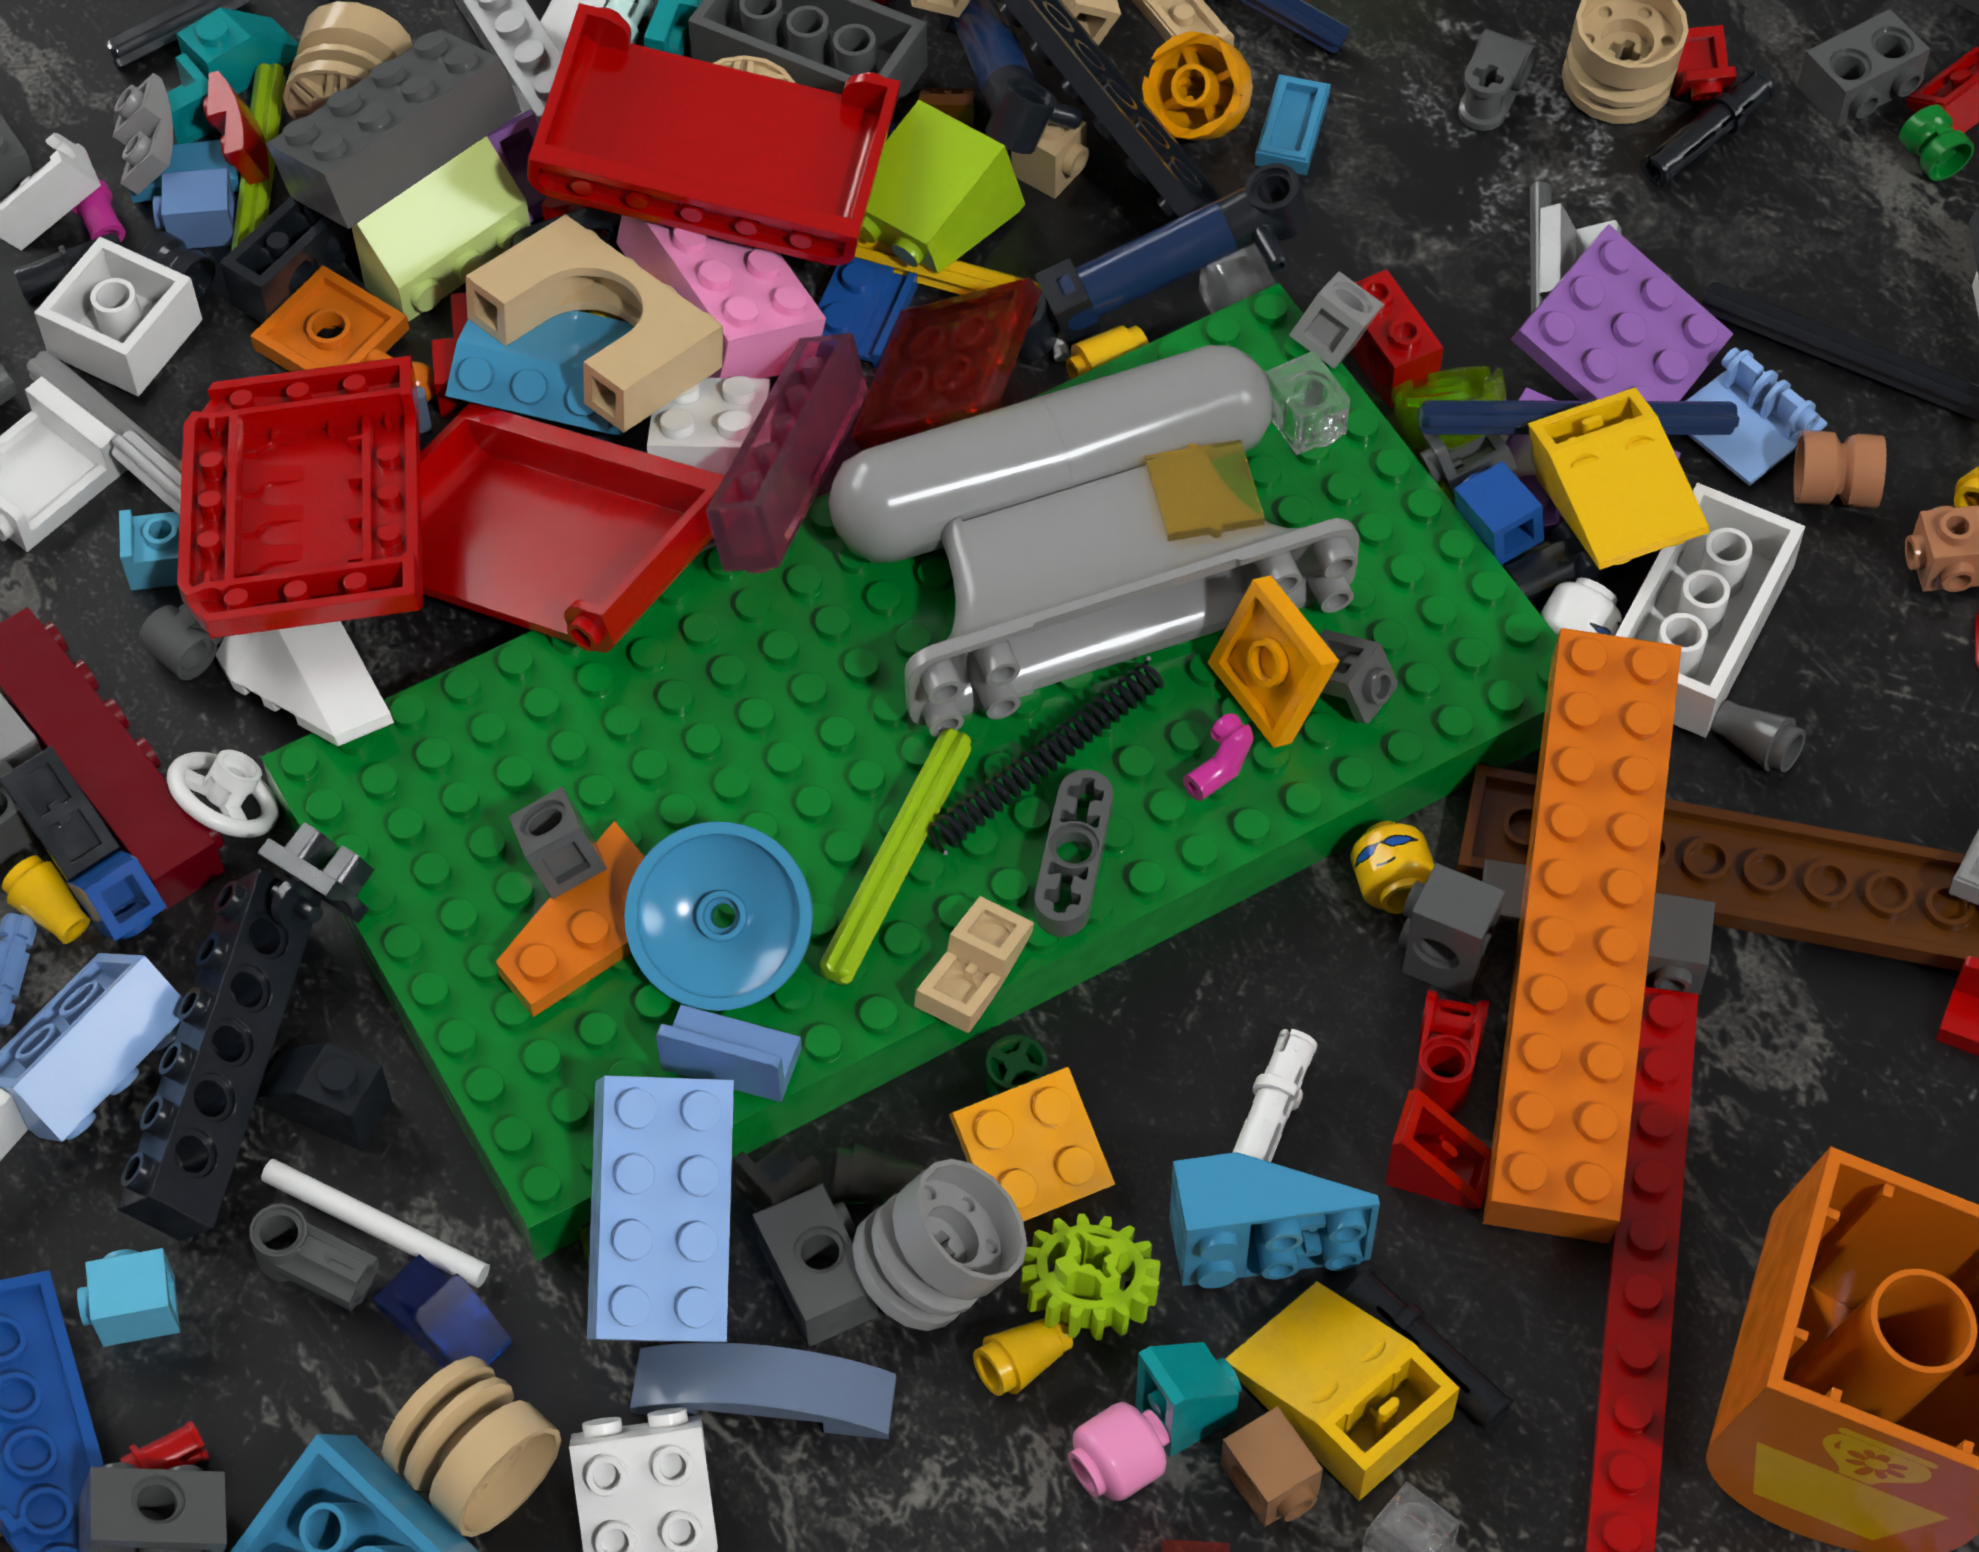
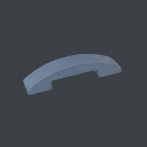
(766, 1383)

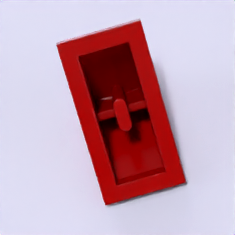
(1437, 1155)

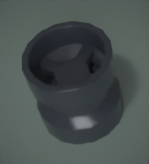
(173, 253)

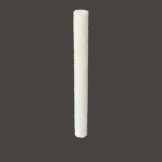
(374, 1222)

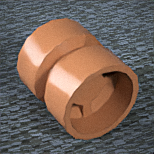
(1844, 469)

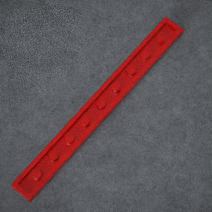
(1643, 1284)

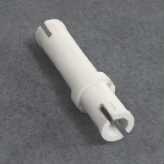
(1276, 1095)

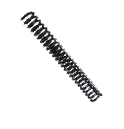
(1039, 766)

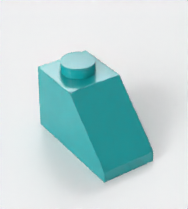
(236, 45)
(1186, 1391)

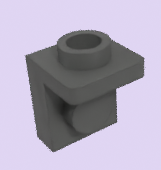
(1361, 675)

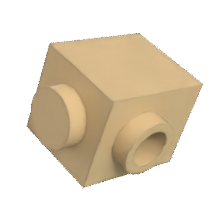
(1055, 161)

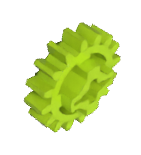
(1090, 1276)

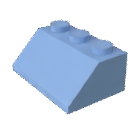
(88, 1043)

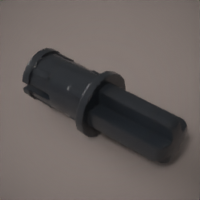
(49, 271)

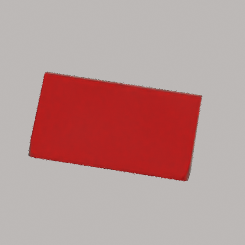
(1954, 90)

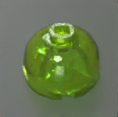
(1449, 384)

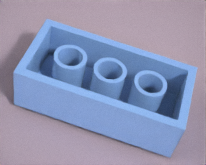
(660, 1209)

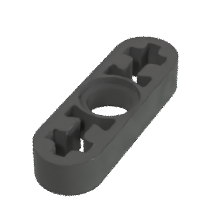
(1081, 875)

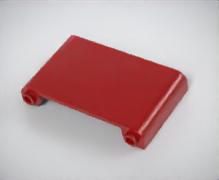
(710, 144)
(555, 525)

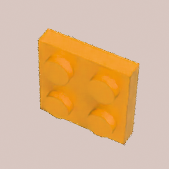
(1272, 661)
(1035, 1143)

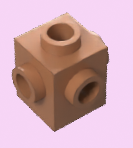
(1945, 548)

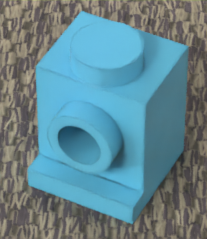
(149, 549)

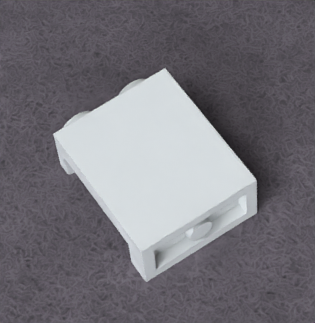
(51, 465)

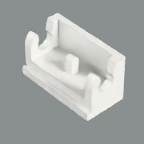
(47, 193)

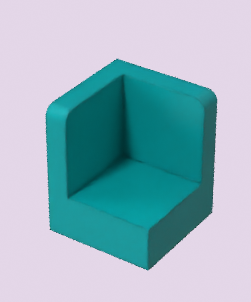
(187, 103)

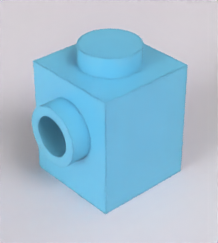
(129, 1297)

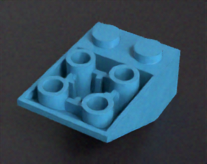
(1260, 1218)

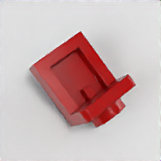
(1703, 65)

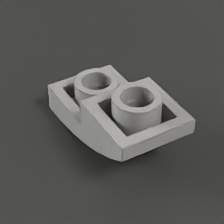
(147, 132)

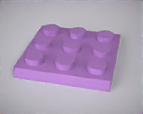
(1621, 327)

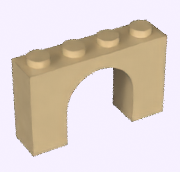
(575, 270)

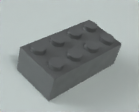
(814, 39)
(394, 127)

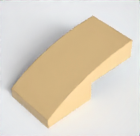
(975, 964)

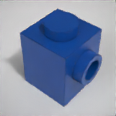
(1501, 511)
(117, 895)

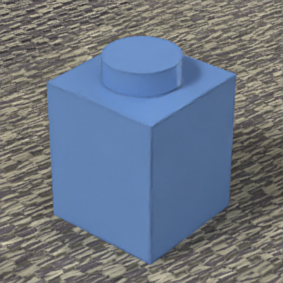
(197, 207)

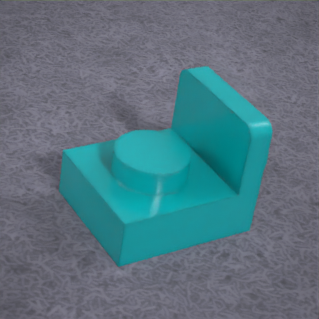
(669, 25)

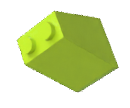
(939, 189)

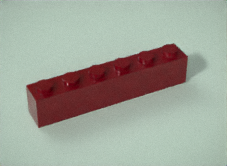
(110, 767)

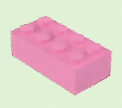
(740, 285)

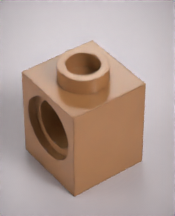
(1272, 1468)

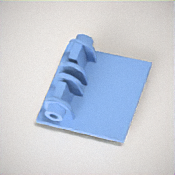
(1768, 416)

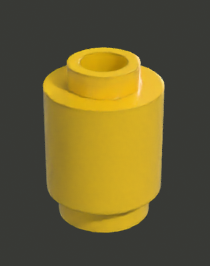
(1103, 348)

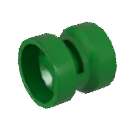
(1936, 142)

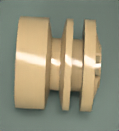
(338, 51)
(1624, 57)
(471, 1446)

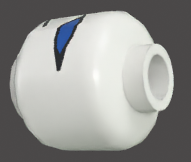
(1582, 607)

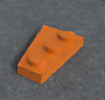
(575, 932)

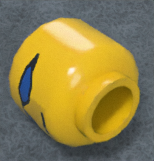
(1389, 863)

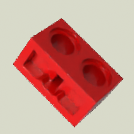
(1397, 341)

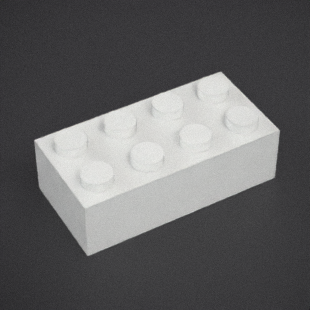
(1714, 599)

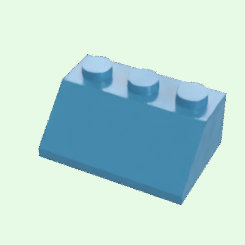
(536, 372)

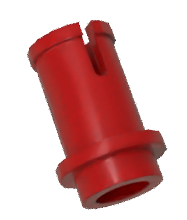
(169, 1451)

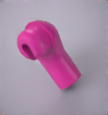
(1227, 762)

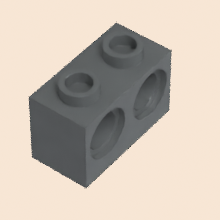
(1863, 68)

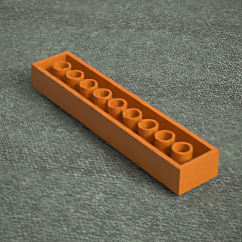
(1583, 938)

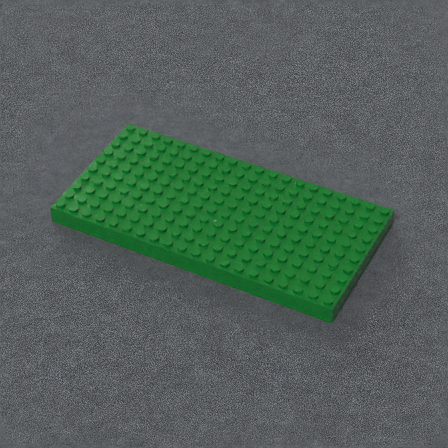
(790, 716)

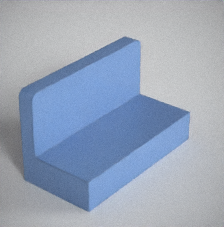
(729, 1049)

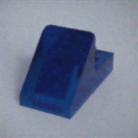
(441, 1314)

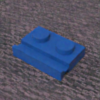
(866, 302)

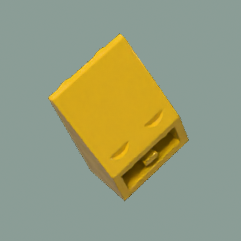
(1615, 478)
(1346, 1386)

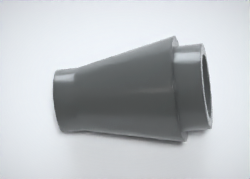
(1761, 735)

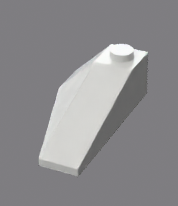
(309, 674)

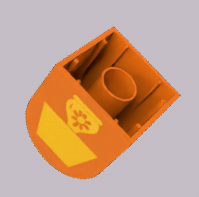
(1859, 1366)

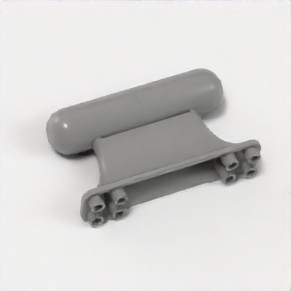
(1063, 535)

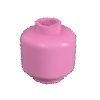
(1119, 1451)

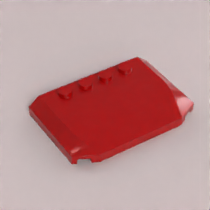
(302, 499)

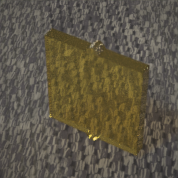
(1204, 490)

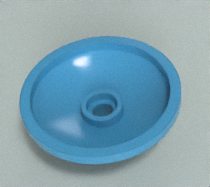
(674, 924)

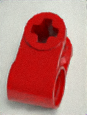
(1449, 1043)

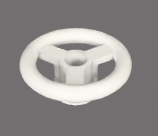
(226, 785)

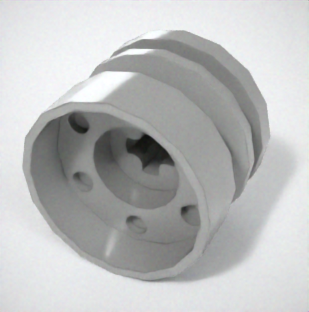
(939, 1245)

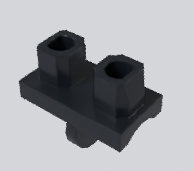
(300, 897)

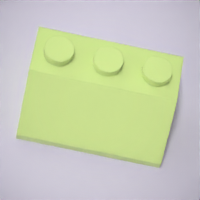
(440, 230)

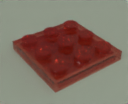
(946, 362)

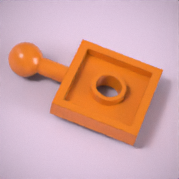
(328, 303)

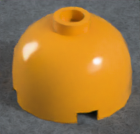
(1198, 86)

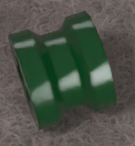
(1013, 1058)

